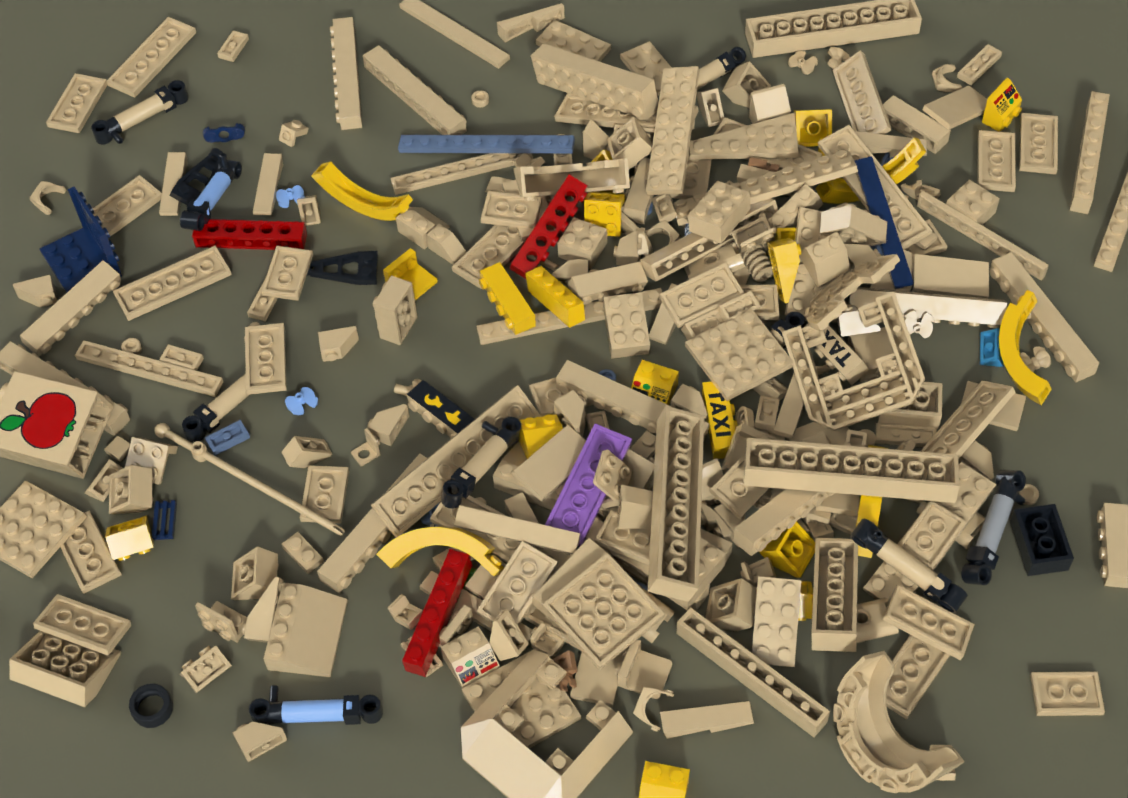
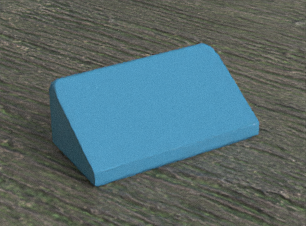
(989, 348)

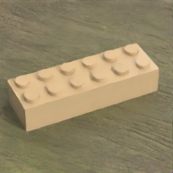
(835, 595)

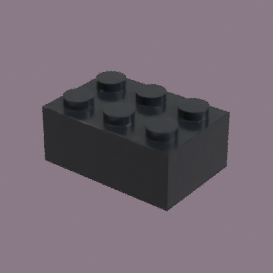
(1041, 540)

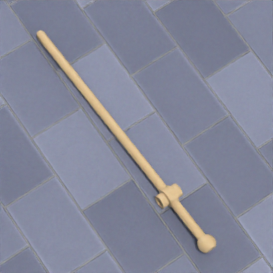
(201, 454)

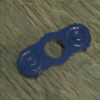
(235, 133)

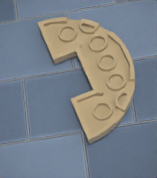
(830, 299)

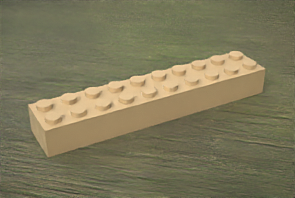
(831, 26)
(851, 470)
(676, 505)

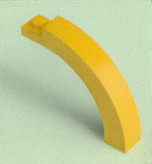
(898, 168)
(356, 197)
(1013, 320)
(868, 509)
(406, 544)

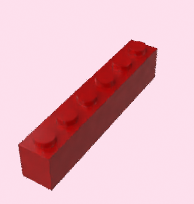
(437, 612)

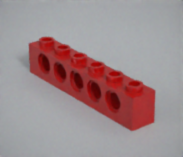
(570, 187)
(250, 234)

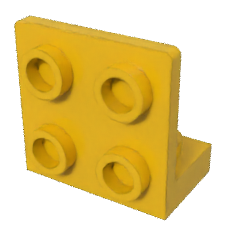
(604, 211)
(408, 269)

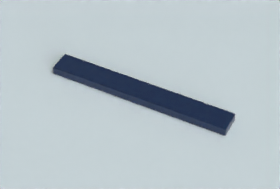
(878, 206)

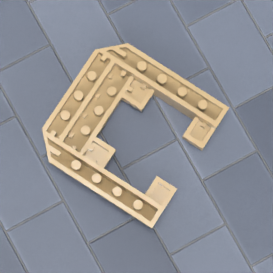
(840, 408)
(514, 767)

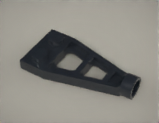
(183, 191)
(367, 268)

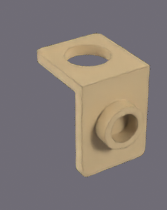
(371, 445)

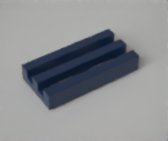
(165, 505)

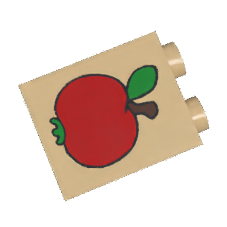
(51, 423)

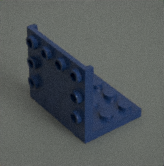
(82, 250)

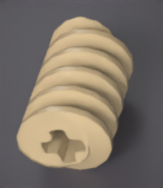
(758, 264)

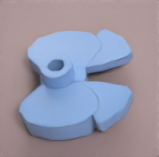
(284, 196)
(295, 403)

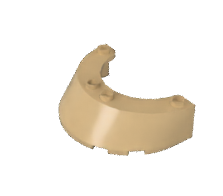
(548, 179)
(870, 738)

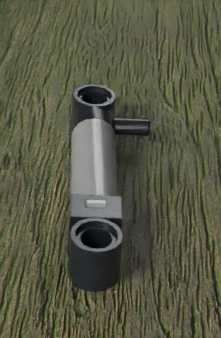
(983, 554)

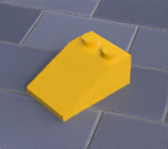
(784, 263)
(537, 432)

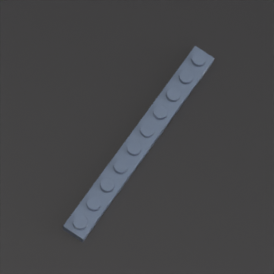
(487, 144)

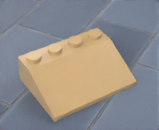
(507, 483)
(305, 631)
(62, 668)

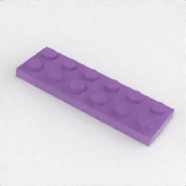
(580, 498)

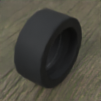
(158, 718)

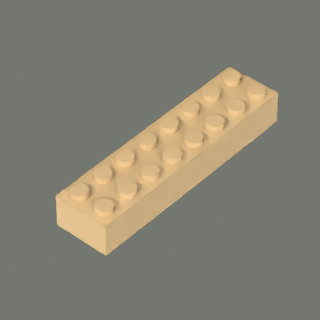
(595, 81)

